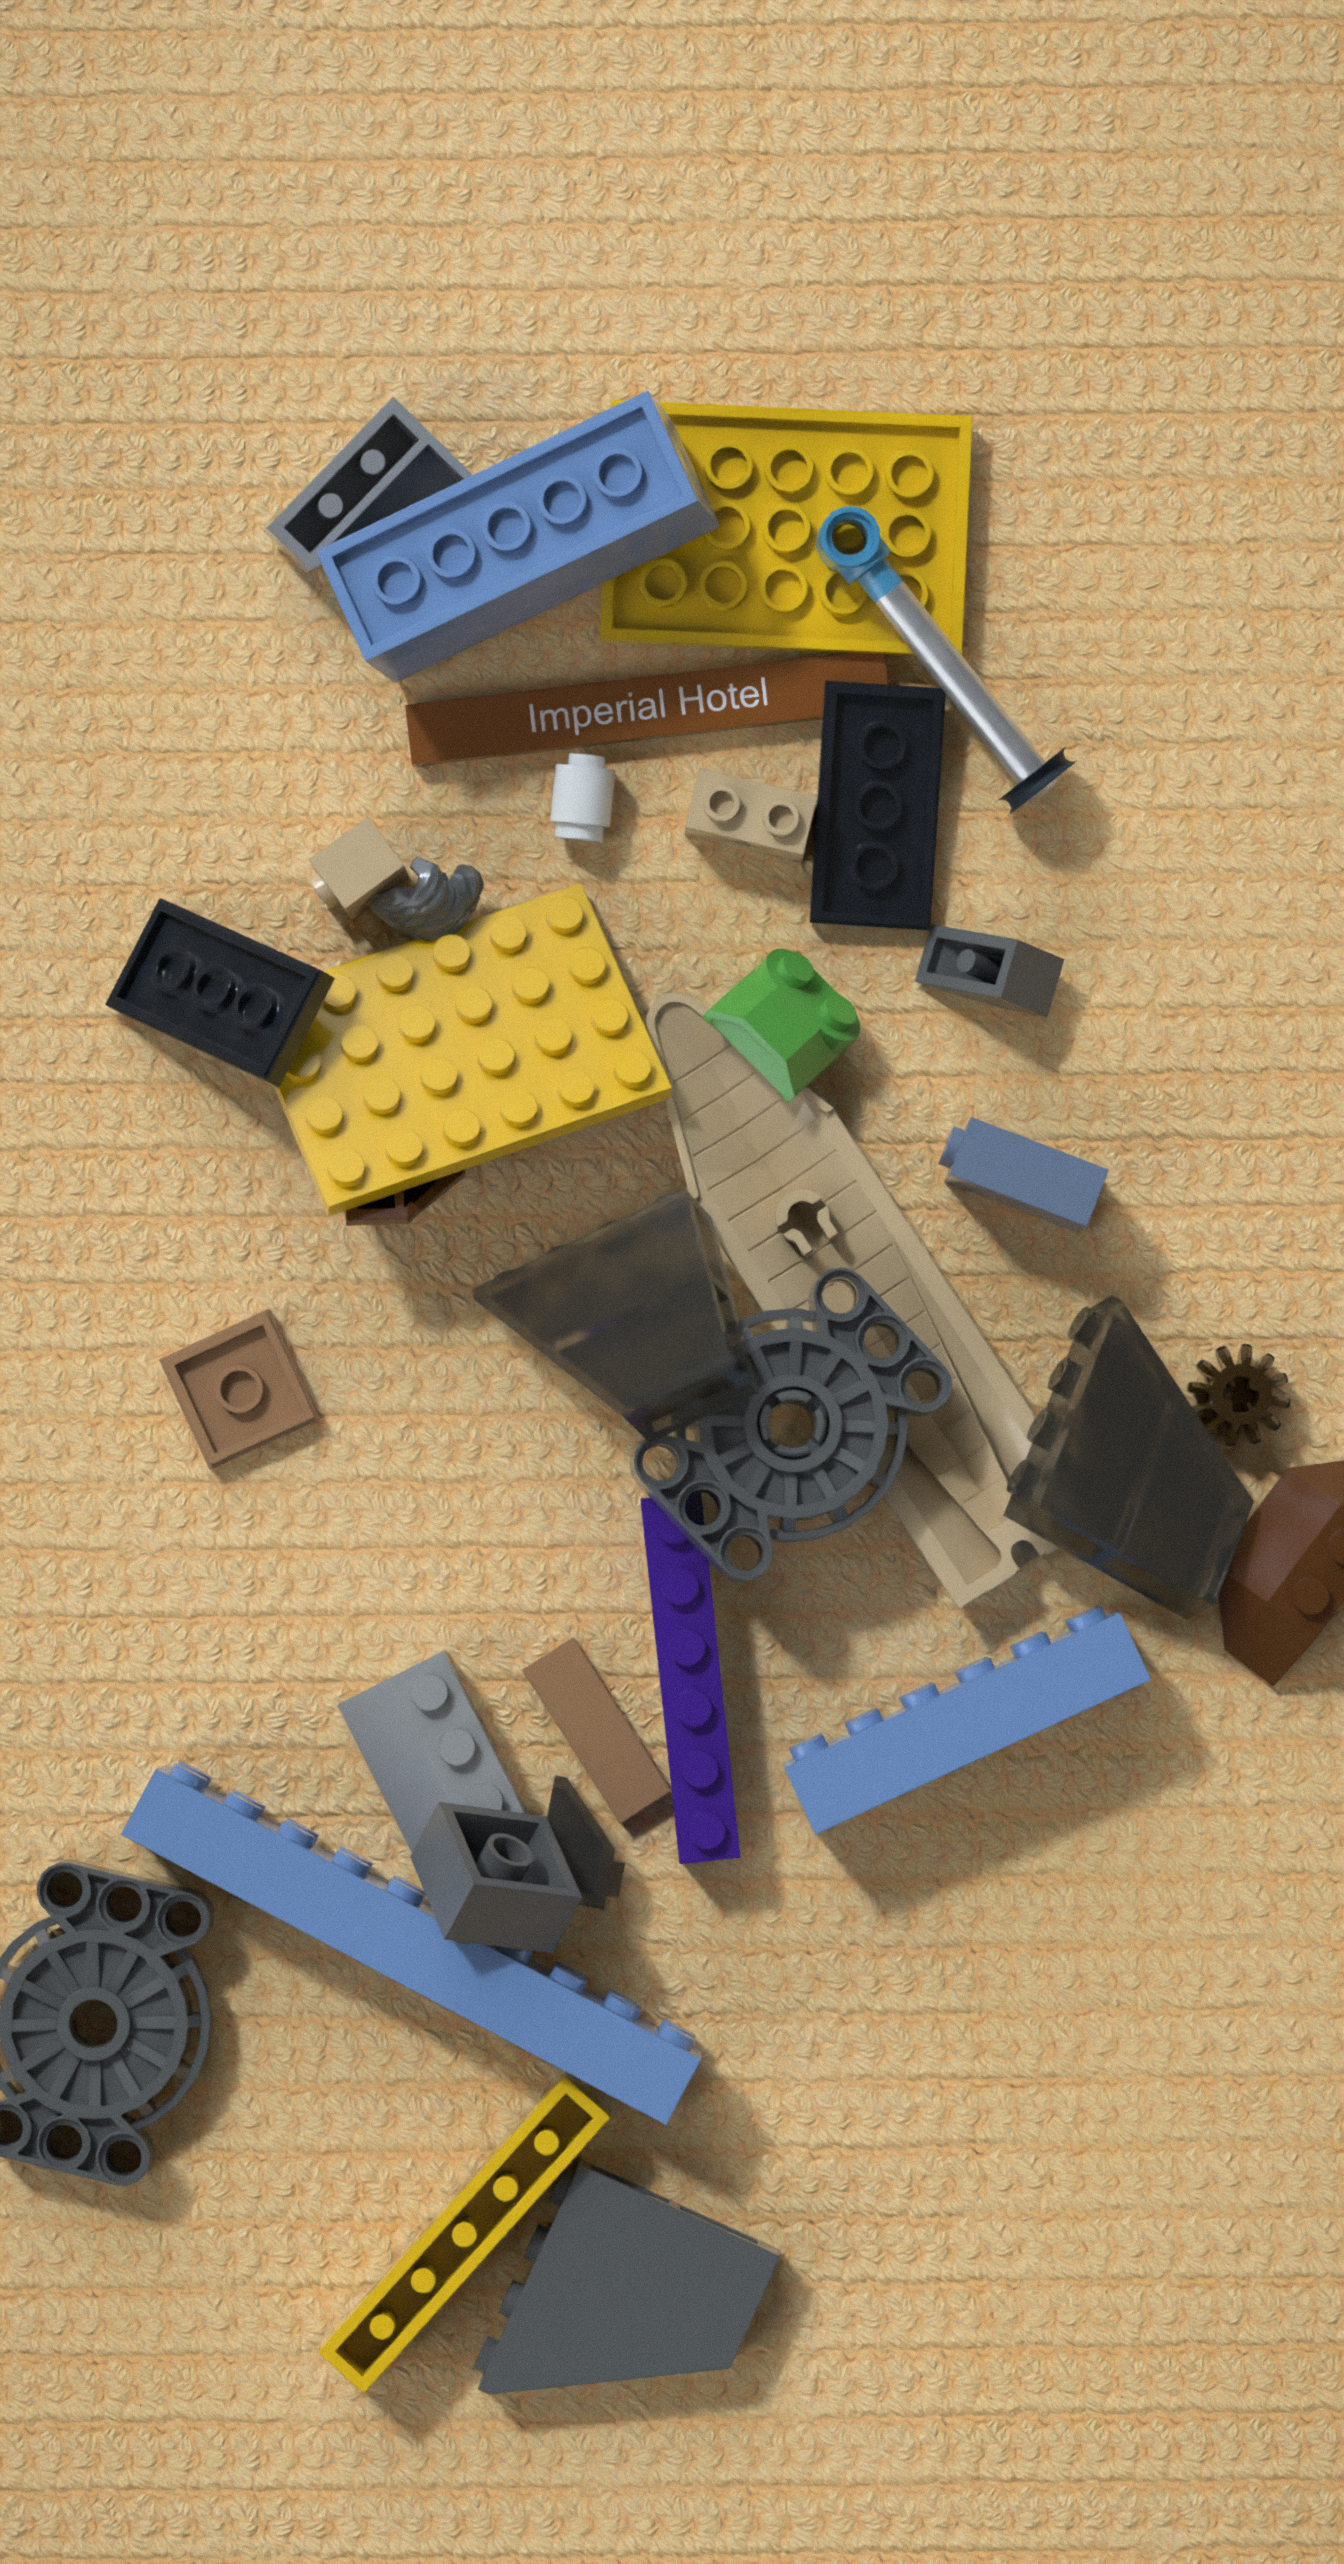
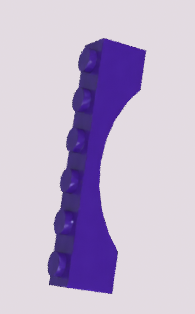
(690, 1688)

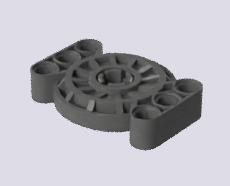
(847, 1403)
(129, 1971)

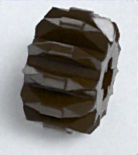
(1254, 1382)

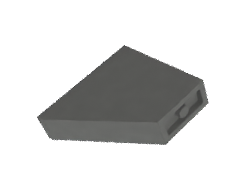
(624, 2290)

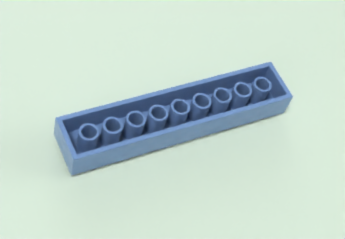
(400, 1938)

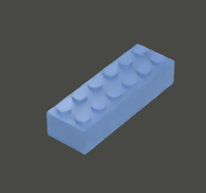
(966, 1720)

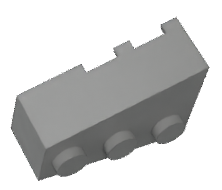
(372, 477)

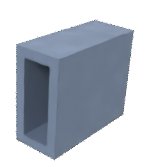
(1023, 1174)

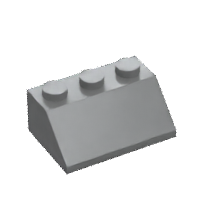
(428, 1746)

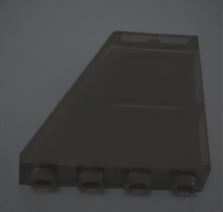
(635, 1316)
(1129, 1469)

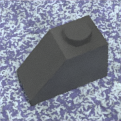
(990, 969)

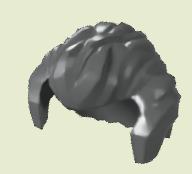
(432, 905)

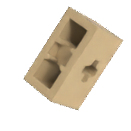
(750, 815)
(356, 870)

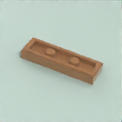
(596, 1730)

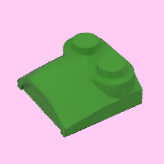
(786, 1021)

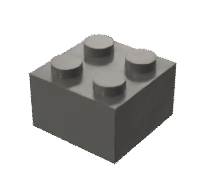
(495, 1878)

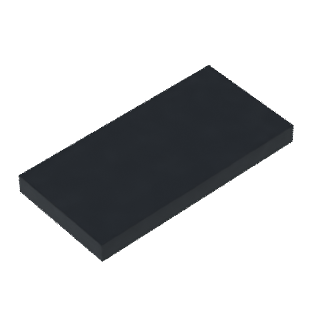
(877, 805)
(220, 992)

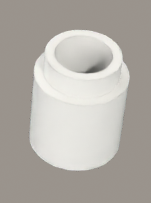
(582, 798)

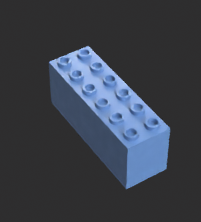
(518, 538)

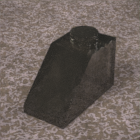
(584, 1844)

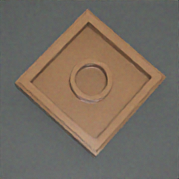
(239, 1389)

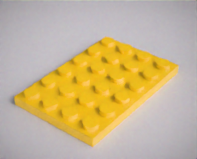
(771, 488)
(467, 1051)

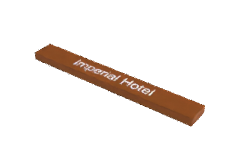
(631, 708)

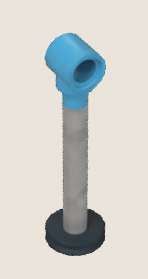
(939, 656)

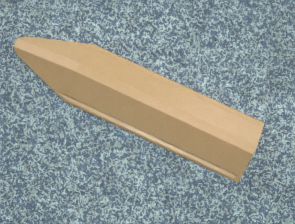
(803, 1199)

